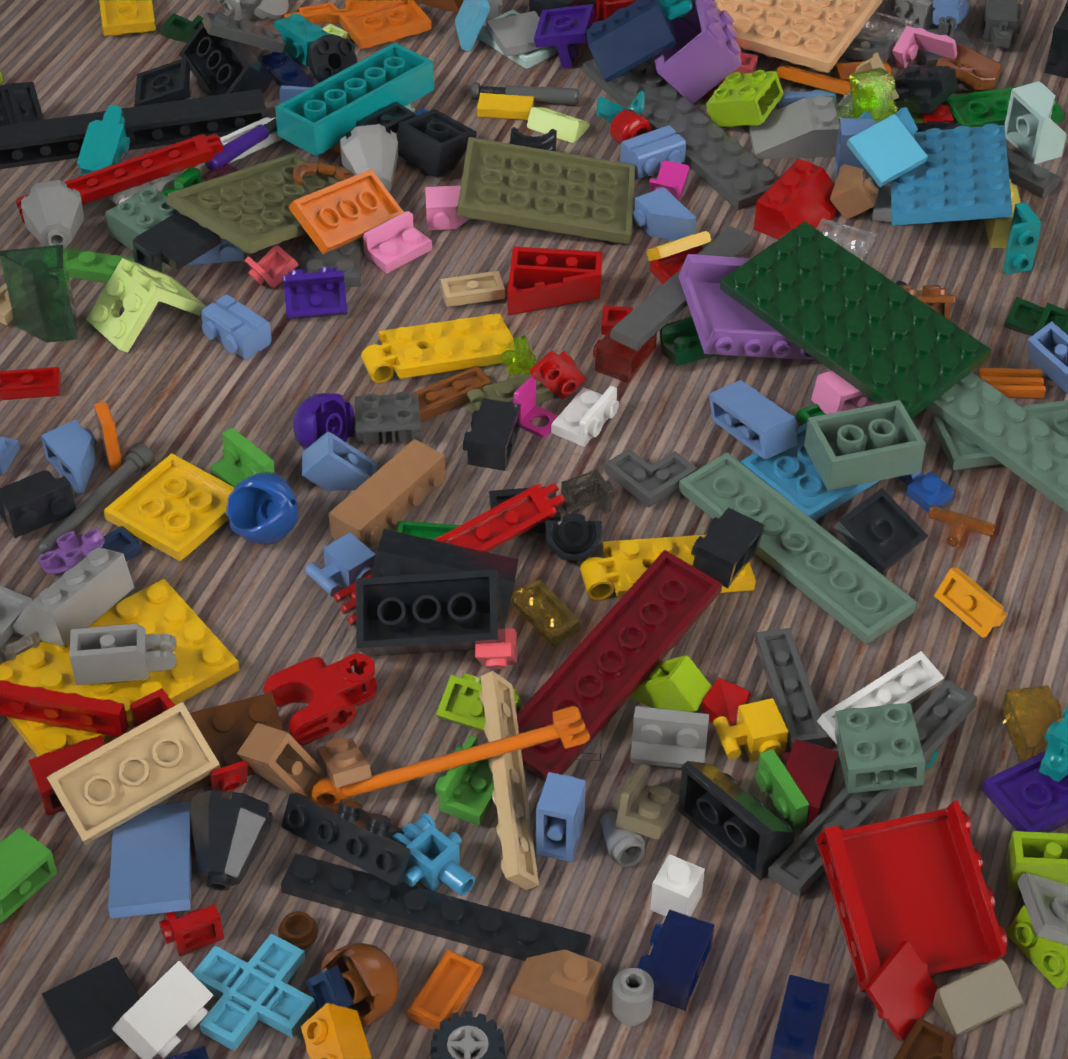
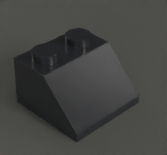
(433, 141)

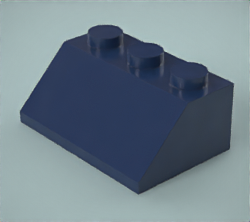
(630, 37)

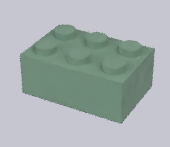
(864, 445)

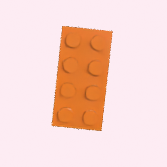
(345, 210)

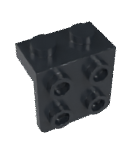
(35, 502)

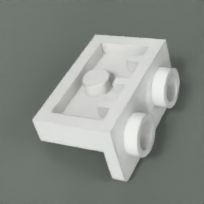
(586, 415)

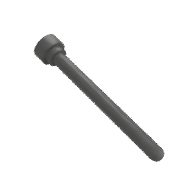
(137, 458)

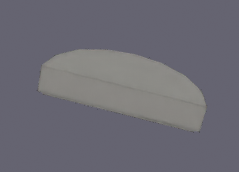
(272, 9)

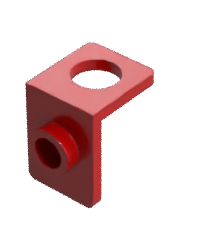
(229, 777)

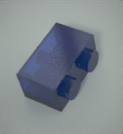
(677, 957)
(800, 1019)

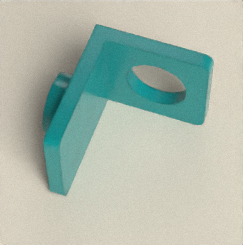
(609, 109)

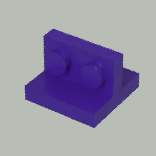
(564, 29)

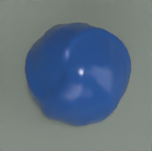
(262, 508)

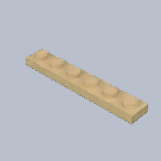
(509, 784)

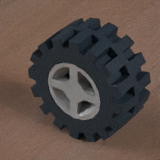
(467, 1037)

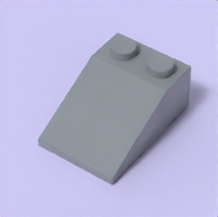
(798, 130)

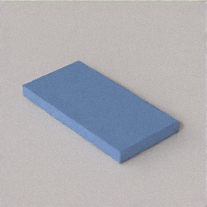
(151, 862)

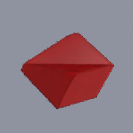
(724, 701)

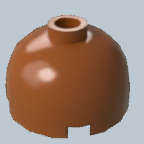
(369, 979)

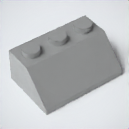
(77, 597)

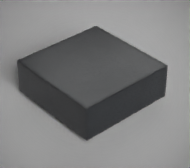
(147, 254)

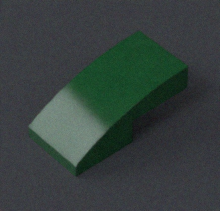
(180, 27)
(1030, 318)

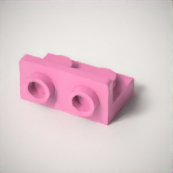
(395, 243)

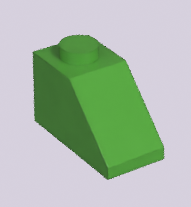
(23, 870)

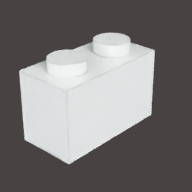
(162, 1012)

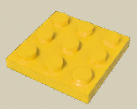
(172, 507)

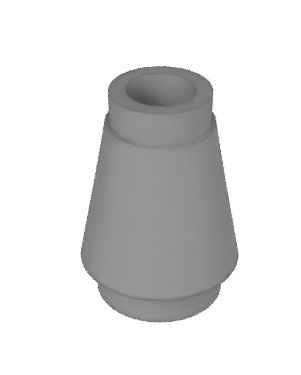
(623, 845)

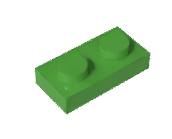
(786, 796)

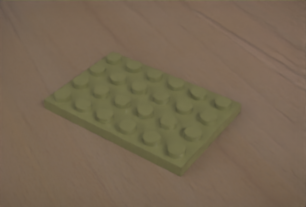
(547, 190)
(250, 203)

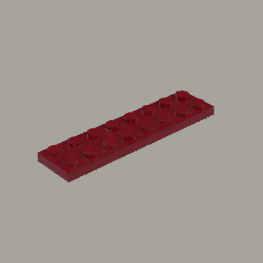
(617, 657)

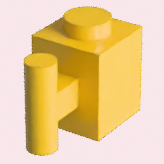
(757, 729)

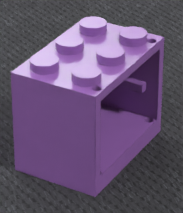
(703, 51)

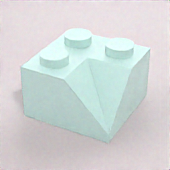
(1030, 123)

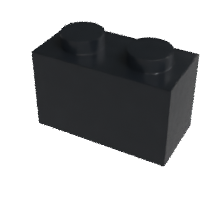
(493, 434)
(727, 546)

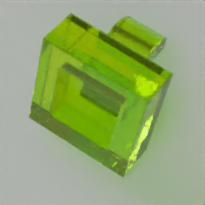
(522, 357)

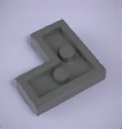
(648, 481)

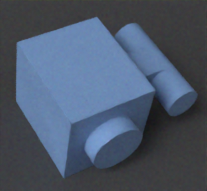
(344, 563)

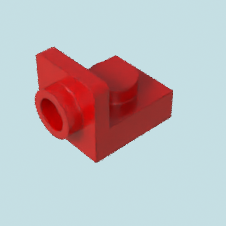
(193, 930)

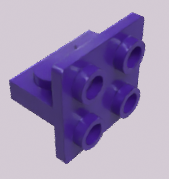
(315, 293)

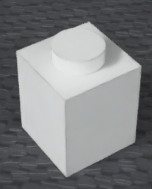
(677, 887)

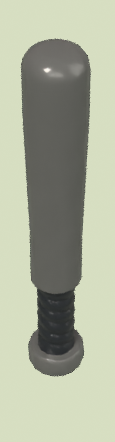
(552, 95)

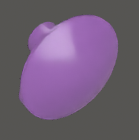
(70, 551)

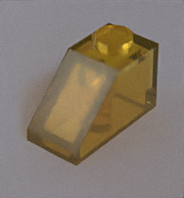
(1027, 718)

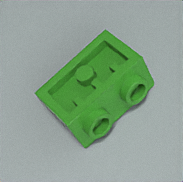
(240, 459)

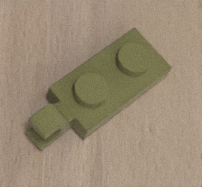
(505, 391)

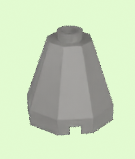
(371, 149)
(53, 212)

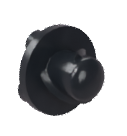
(330, 56)

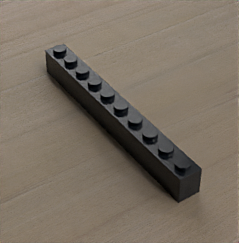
(144, 125)

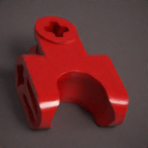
(327, 690)

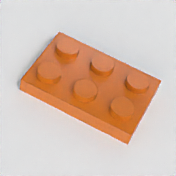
(385, 22)

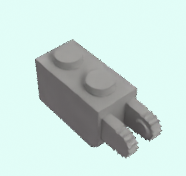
(119, 653)

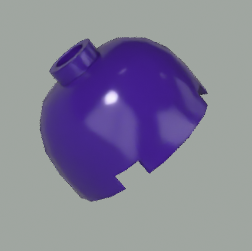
(322, 414)

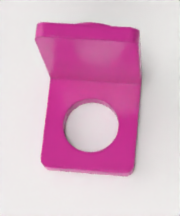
(671, 177)
(526, 397)

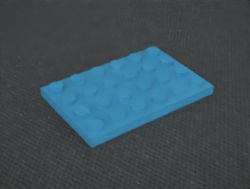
(959, 181)

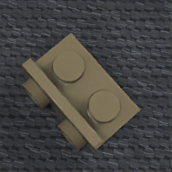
(645, 807)

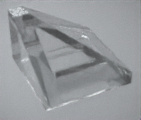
(11, 649)

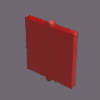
(902, 990)

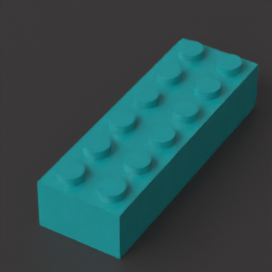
(332, 107)

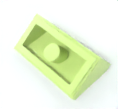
(567, 127)

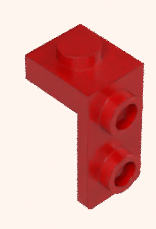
(558, 373)

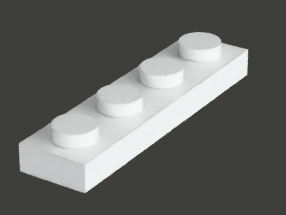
(898, 686)

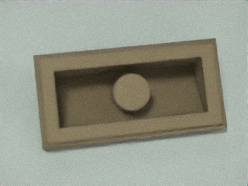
(977, 997)

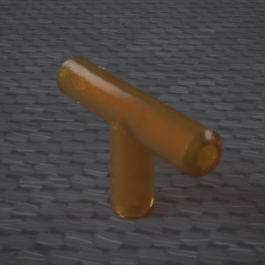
(960, 524)

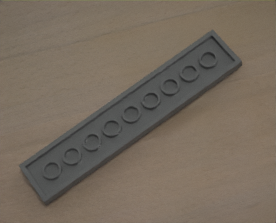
(708, 147)

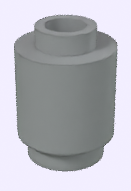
(632, 996)

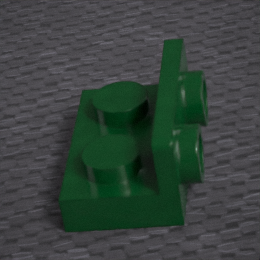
(681, 342)

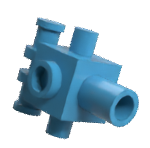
(433, 857)

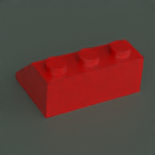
(795, 197)

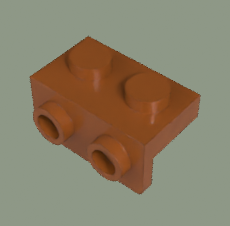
(973, 69)

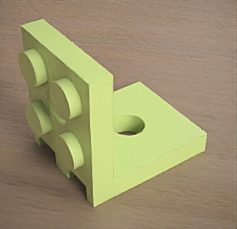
(139, 292)

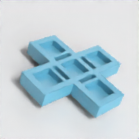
(253, 992)

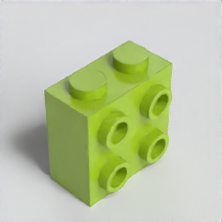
(745, 99)

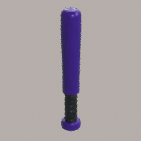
(241, 144)

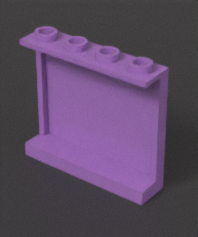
(724, 323)

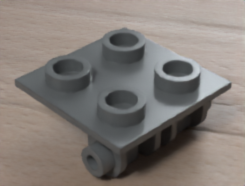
(387, 413)

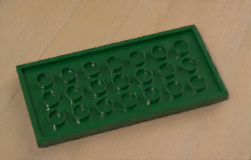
(855, 320)

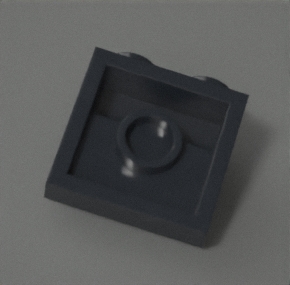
(924, 88)

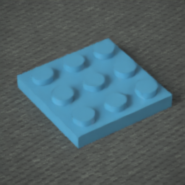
(798, 481)

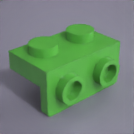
(466, 789)

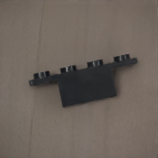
(349, 834)

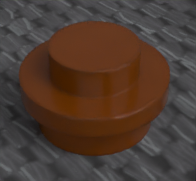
(298, 929)

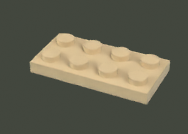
(133, 773)

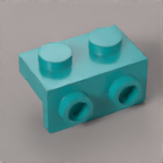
(298, 36)
(1022, 240)

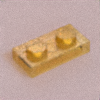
(545, 612)

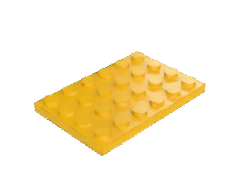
(160, 610)

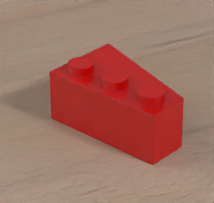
(552, 278)

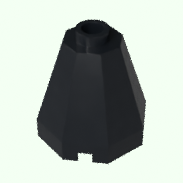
(227, 835)

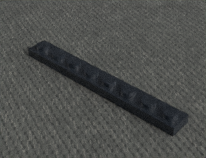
(428, 911)

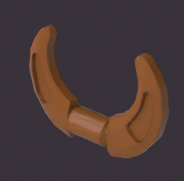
(323, 169)

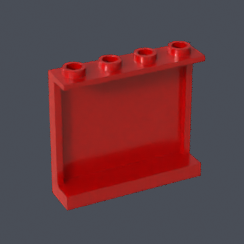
(916, 885)

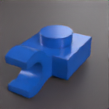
(927, 489)

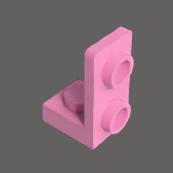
(919, 38)

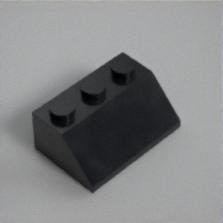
(732, 817)

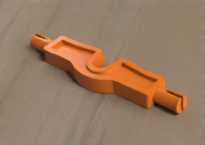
(329, 13)

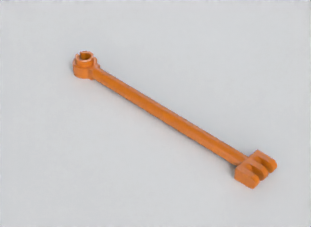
(567, 726)

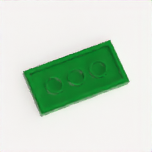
(987, 107)

